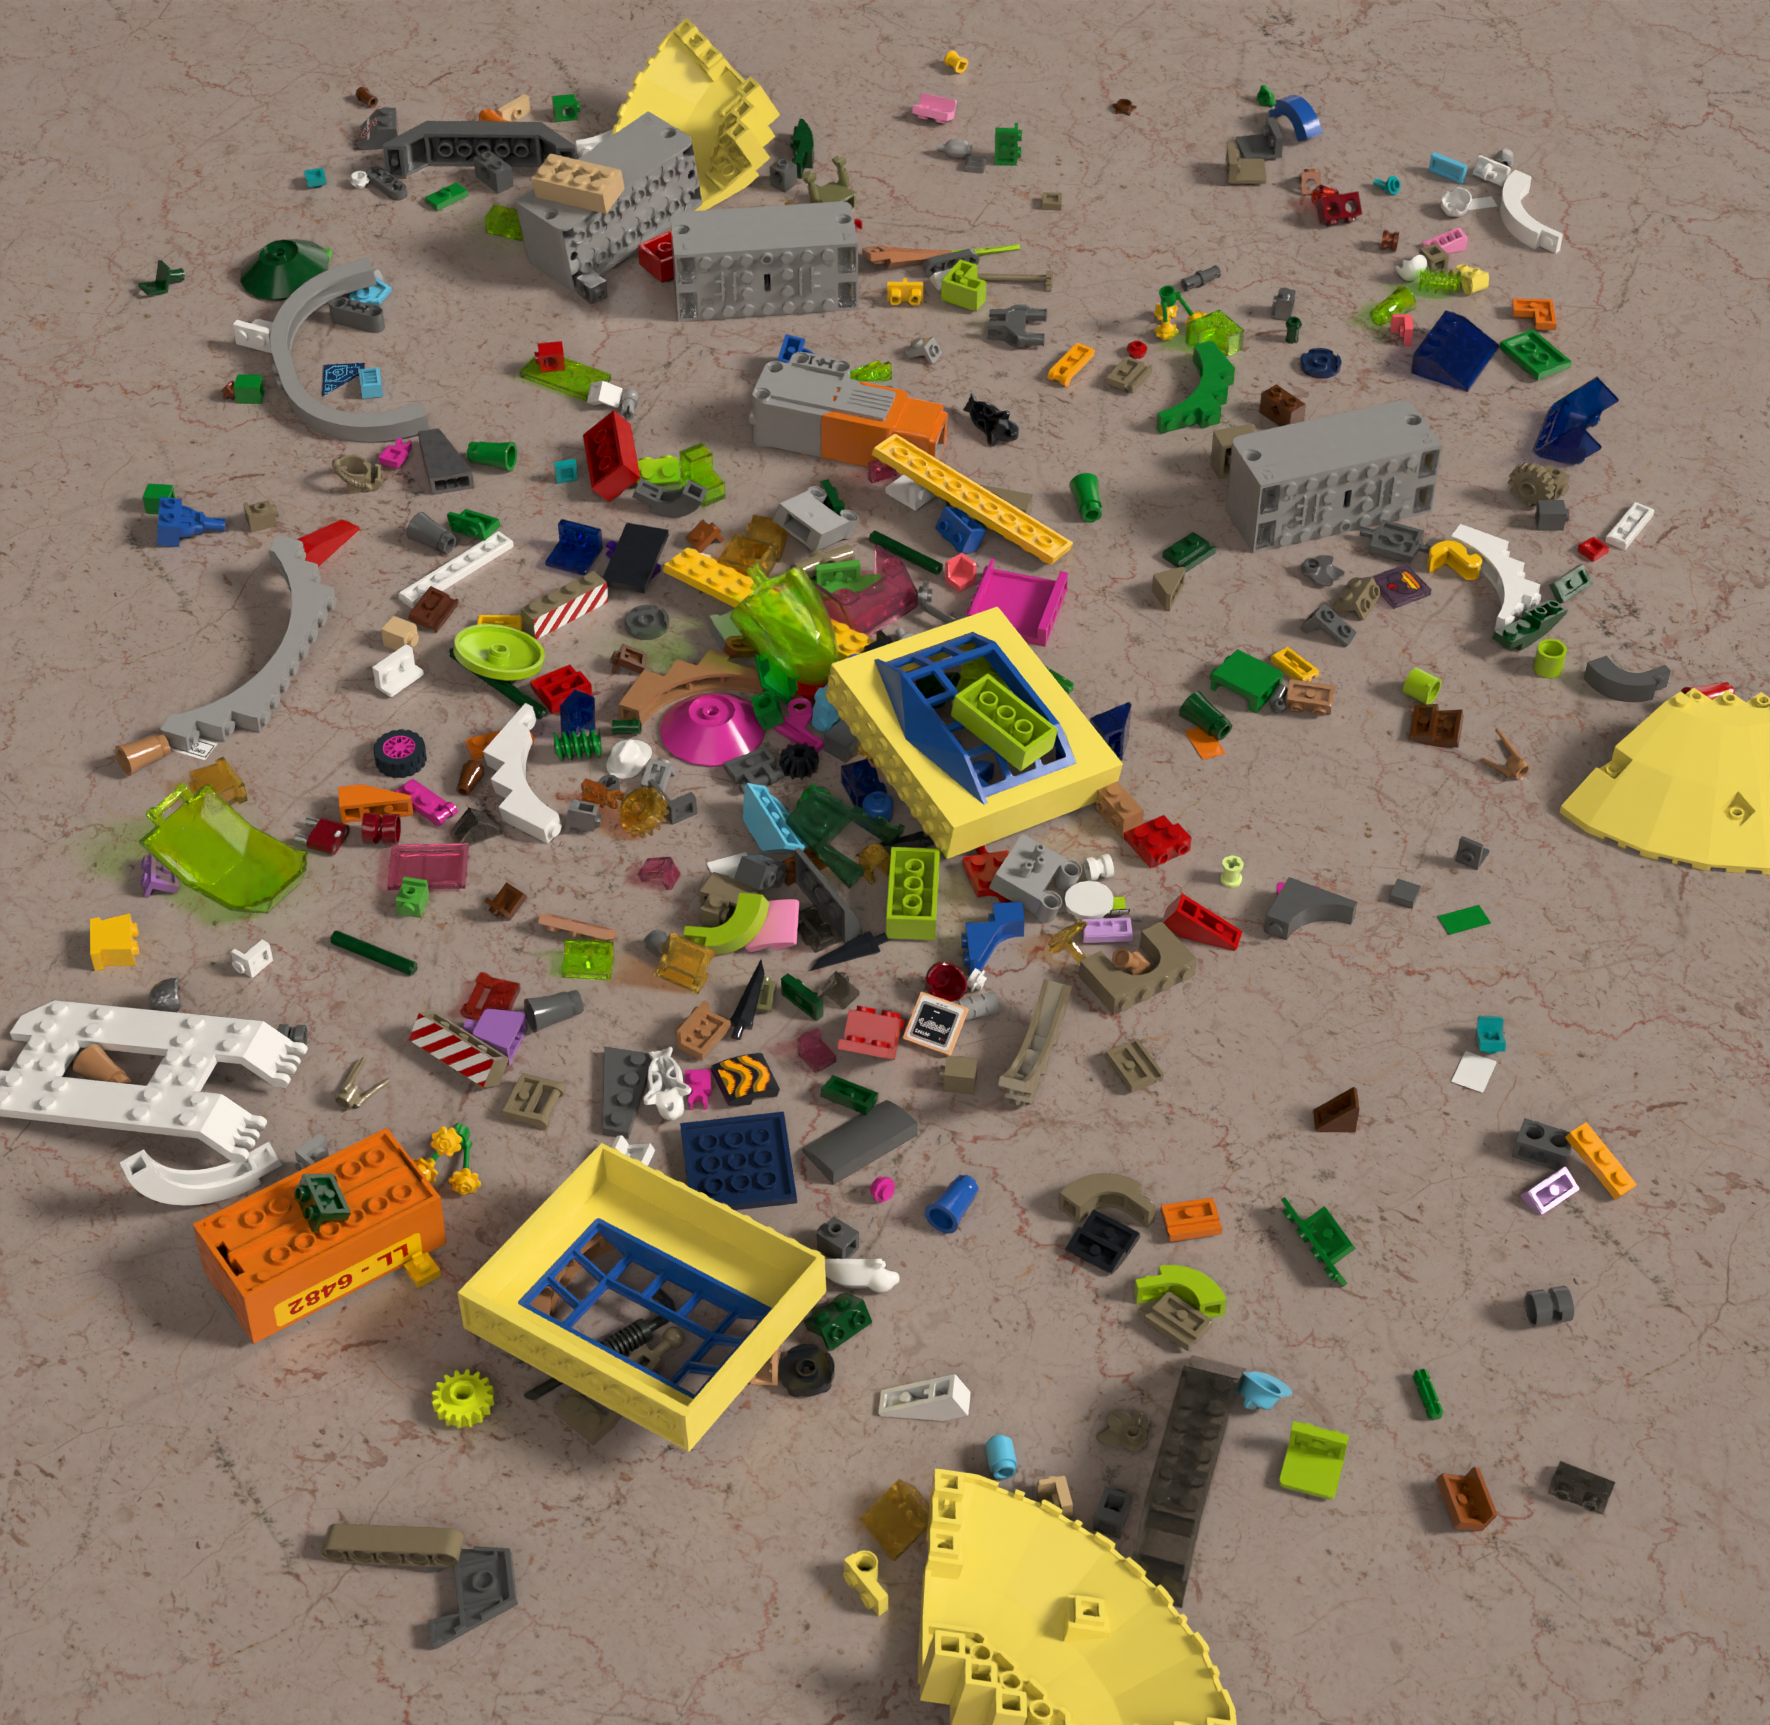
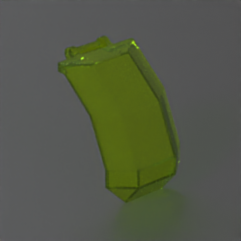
(222, 853)

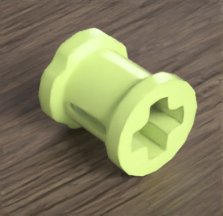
(1231, 875)

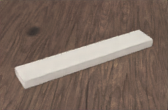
(457, 568)

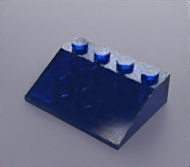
(1454, 352)

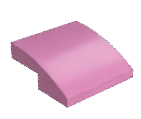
(779, 927)

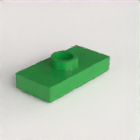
(446, 196)

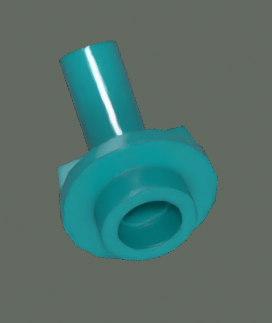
(1390, 187)

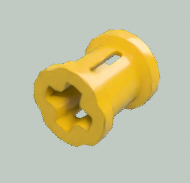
(953, 60)

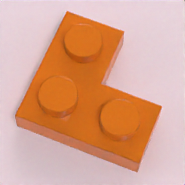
(1540, 309)

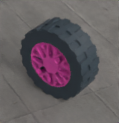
(400, 753)

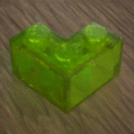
(1219, 329)
(697, 466)

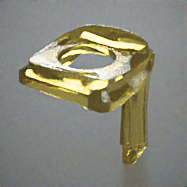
(1064, 940)

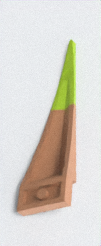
(903, 257)

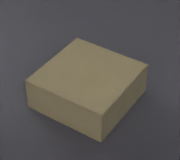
(1051, 201)

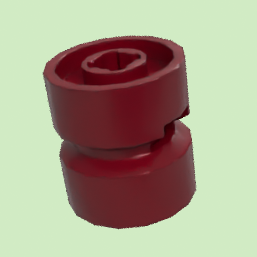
(381, 828)

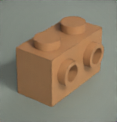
(1118, 808)

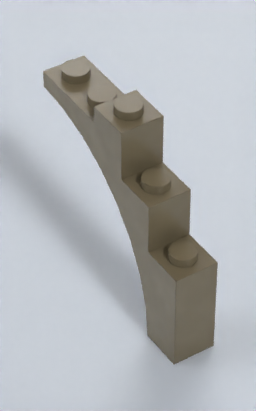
(1033, 1057)

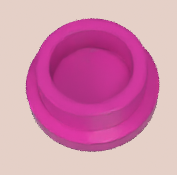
(882, 1189)

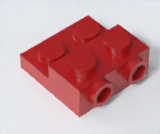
(1158, 841)

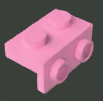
(935, 107)

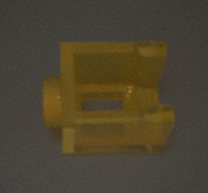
(874, 856)

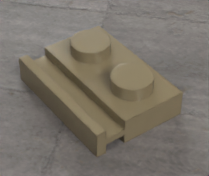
(1128, 374)
(1134, 1065)
(1178, 1321)

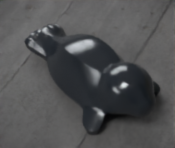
(991, 421)

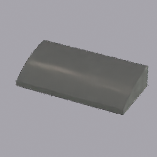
(825, 897)
(861, 1141)

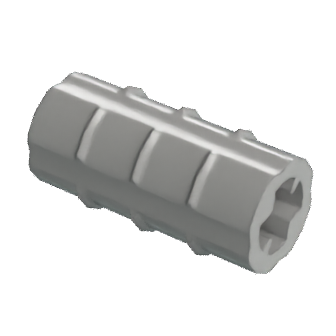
(980, 1005)

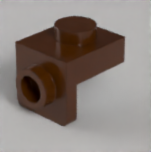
(506, 902)

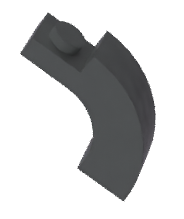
(670, 502)

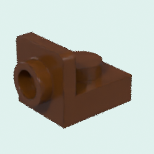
(628, 658)

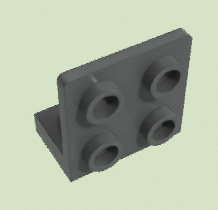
(1264, 145)

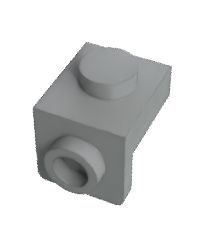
(926, 347)

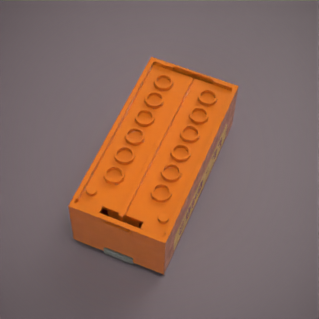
(280, 1271)

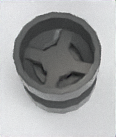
(295, 1034)

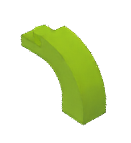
(738, 930)

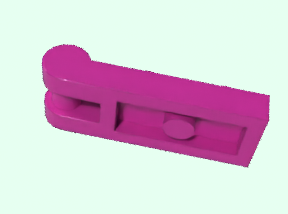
(428, 803)

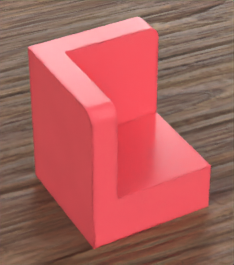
(960, 572)

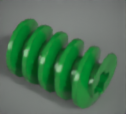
(577, 745)

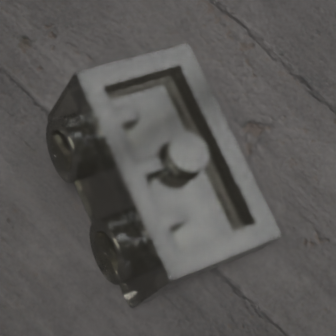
(816, 929)
(1581, 1488)

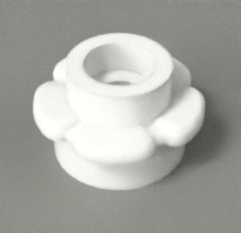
(359, 179)
(976, 980)

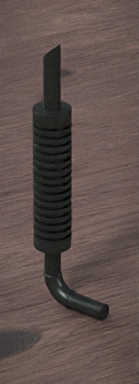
(622, 1342)

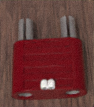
(326, 835)

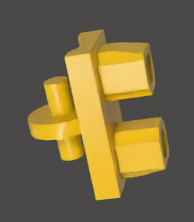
(904, 292)

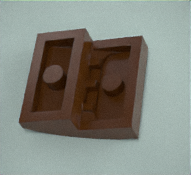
(1435, 726)

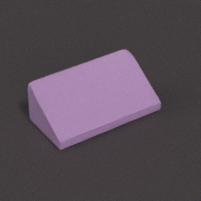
(1550, 1191)

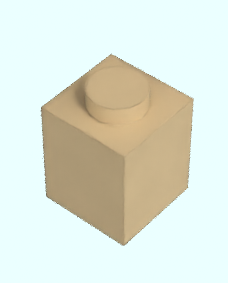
(398, 633)

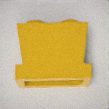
(113, 942)

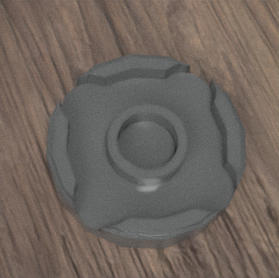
(647, 622)

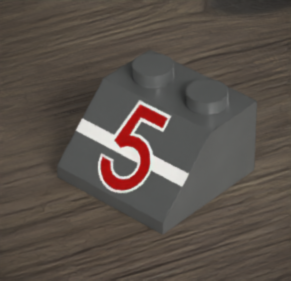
(379, 128)

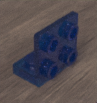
(577, 547)

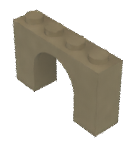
(1122, 990)

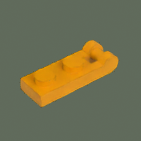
(1071, 364)

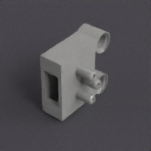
(814, 522)
(1029, 872)

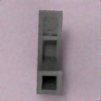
(1624, 685)

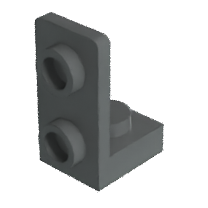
(1331, 622)
(679, 808)

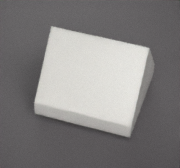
(937, 277)

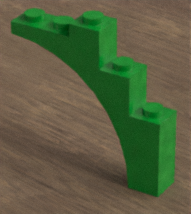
(1205, 403)

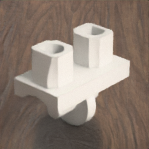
(1491, 170)

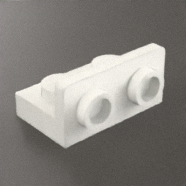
(396, 671)

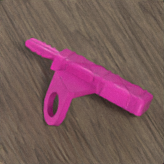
(795, 726)

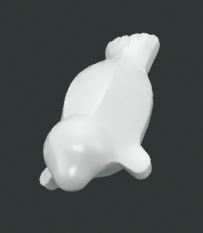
(666, 1085)
(861, 1274)

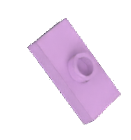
(1107, 930)

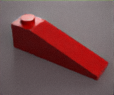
(327, 540)

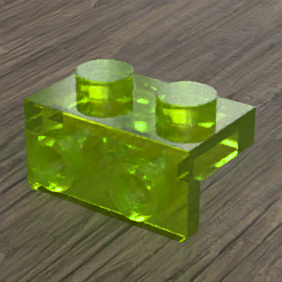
(873, 372)

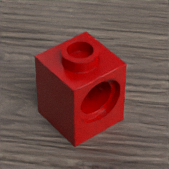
(550, 356)

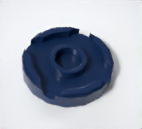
(1320, 363)

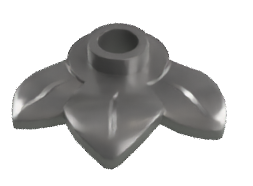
(1321, 570)

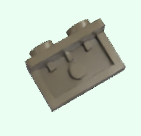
(1358, 595)

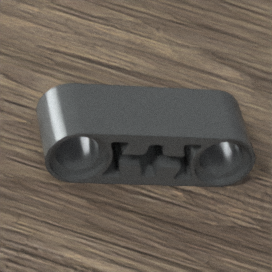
(357, 314)

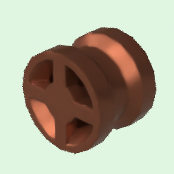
(1390, 240)

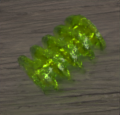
(1439, 280)

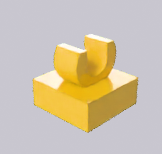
(422, 1269)

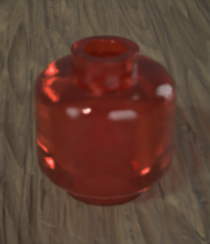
(1324, 191)

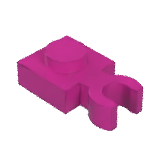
(395, 455)
(700, 1086)

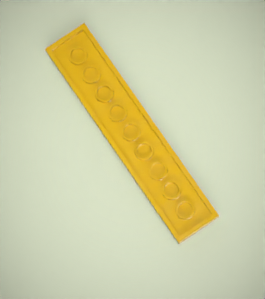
(972, 499)
(734, 587)

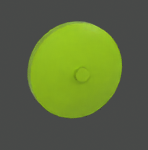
(499, 652)

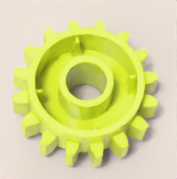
(463, 1399)

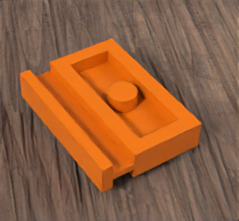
(1191, 1219)

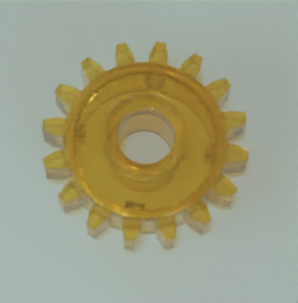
(643, 811)

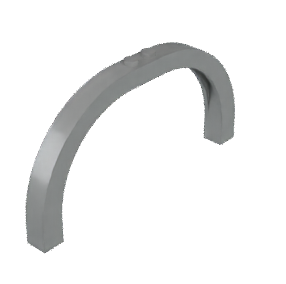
(333, 422)

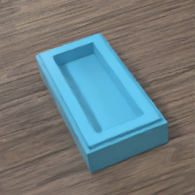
(1447, 168)

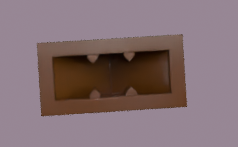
(1338, 1113)

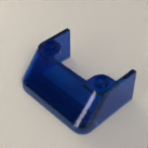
(1565, 425)

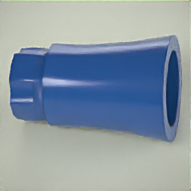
(952, 1204)

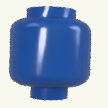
(878, 804)

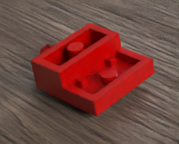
(558, 685)

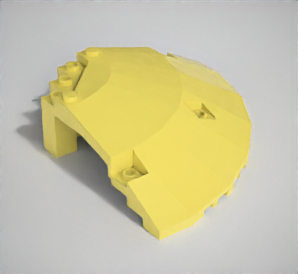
(711, 103)
(1687, 785)
(1049, 1621)

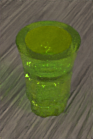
(1398, 302)

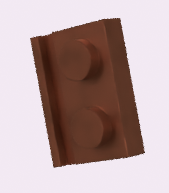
(433, 609)

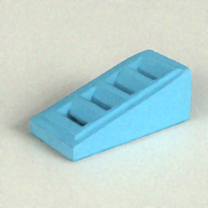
(370, 383)

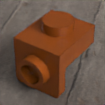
(703, 535)

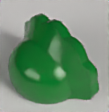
(1265, 96)

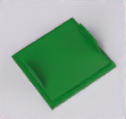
(774, 679)

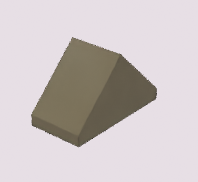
(1168, 585)

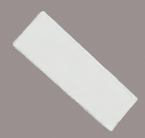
(1629, 526)

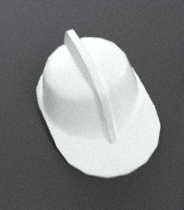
(628, 758)

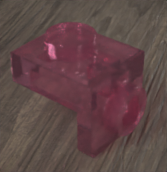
(879, 471)

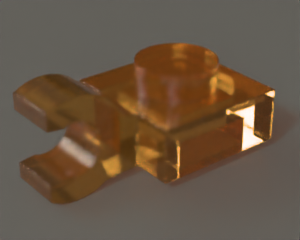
(597, 793)

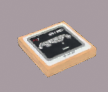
(935, 1023)

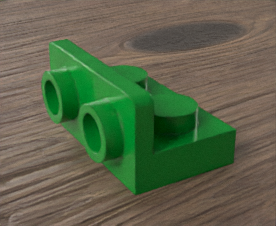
(1007, 145)

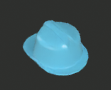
(1262, 1390)

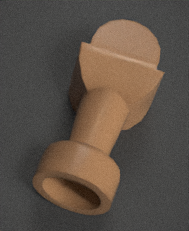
(1132, 962)

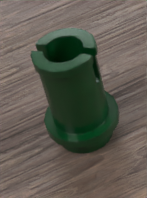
(1293, 325)
(626, 727)

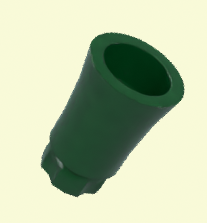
(1205, 716)

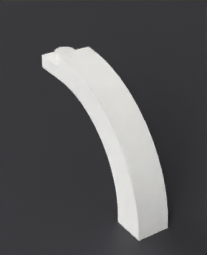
(1519, 221)
(202, 1185)

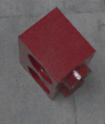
(1338, 204)

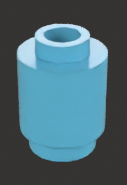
(1001, 1456)

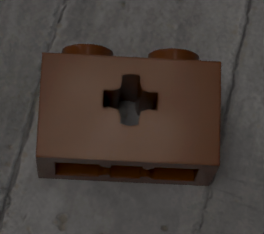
(1281, 406)

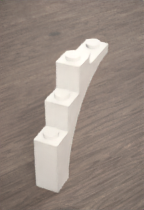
(1504, 573)

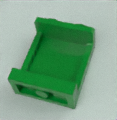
(1247, 678)

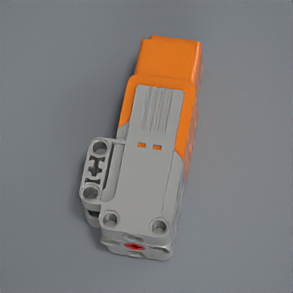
(825, 414)

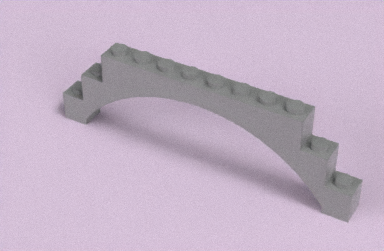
(254, 701)

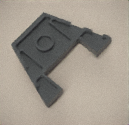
(483, 1591)

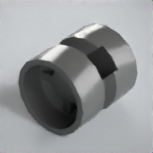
(1549, 1306)

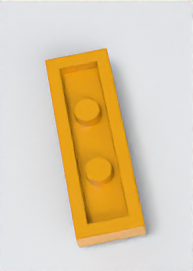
(1600, 1161)

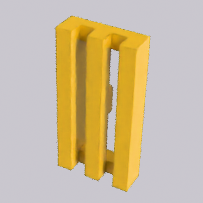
(513, 621)
(1292, 667)

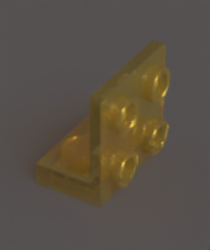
(897, 1518)

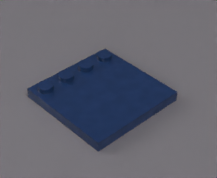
(740, 1160)

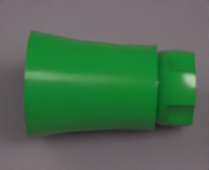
(493, 454)
(1086, 493)

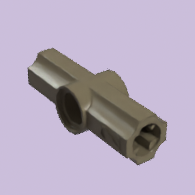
(817, 557)

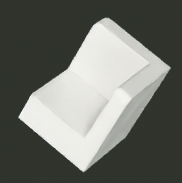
(604, 393)

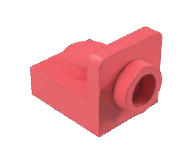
(1404, 326)

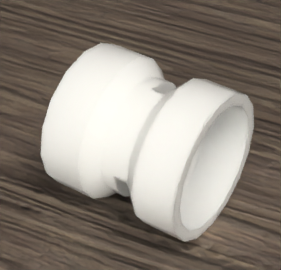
(1098, 867)

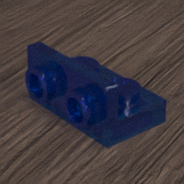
(577, 713)

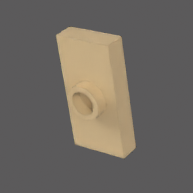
(515, 109)

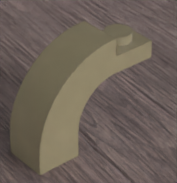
(1106, 1191)

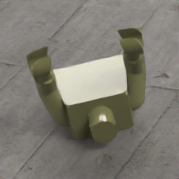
(832, 191)

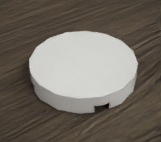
(1088, 900)

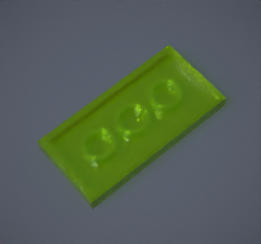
(572, 381)

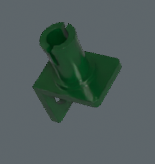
(163, 277)

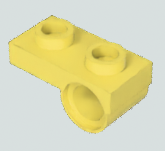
(1472, 279)
(866, 1582)

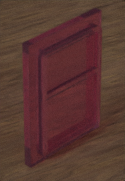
(439, 864)

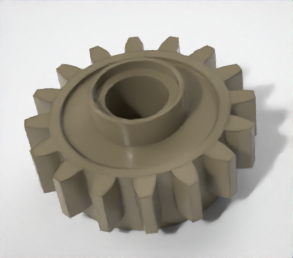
(1531, 483)

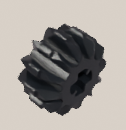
(799, 760)

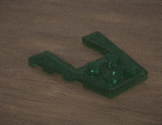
(823, 818)

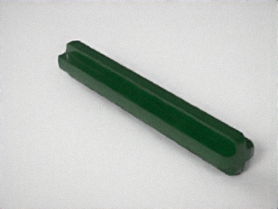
(906, 552)
(373, 952)

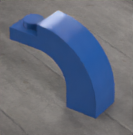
(1300, 115)

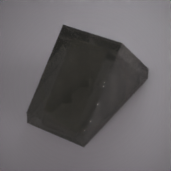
(475, 827)

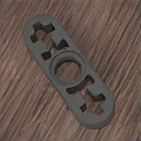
(394, 188)
(942, 260)

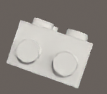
(254, 334)
(909, 492)

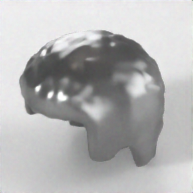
(165, 995)

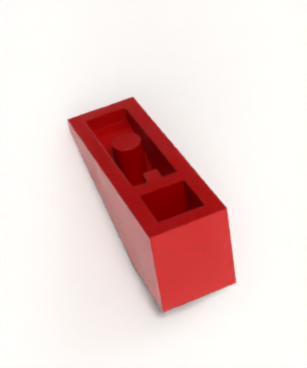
(1199, 924)

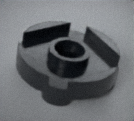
(806, 1384)

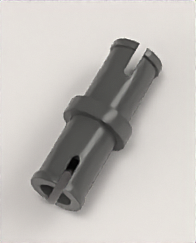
(1200, 278)

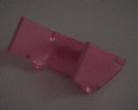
(879, 603)

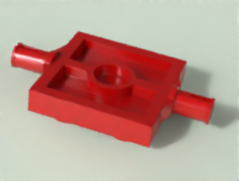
(982, 869)

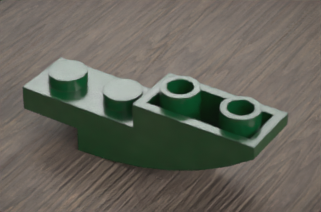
(802, 147)
(1532, 625)

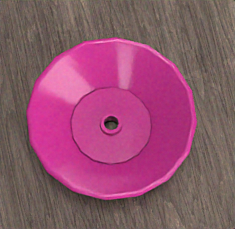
(711, 729)

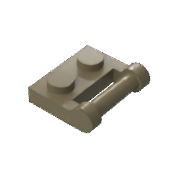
(526, 1096)

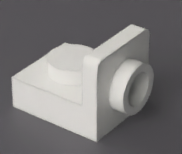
(254, 960)

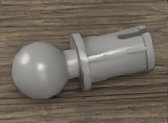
(629, 403)

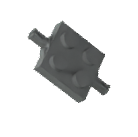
(1395, 541)

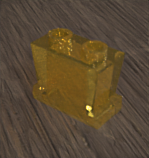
(767, 530)
(223, 780)
(684, 963)

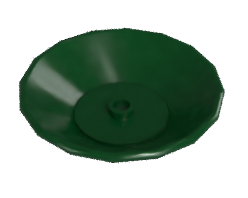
(282, 268)

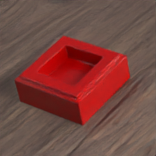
(1593, 549)

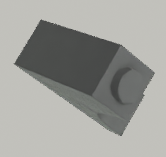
(1304, 904)

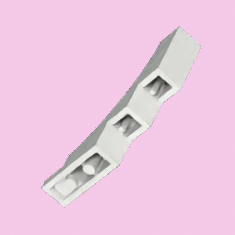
(508, 756)

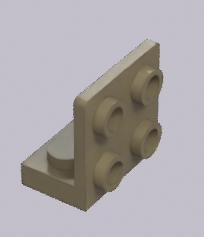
(1243, 169)

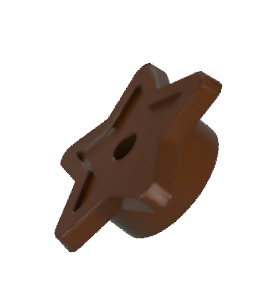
(1124, 106)

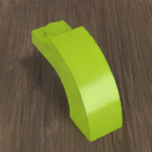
(1186, 1284)

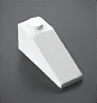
(927, 1400)

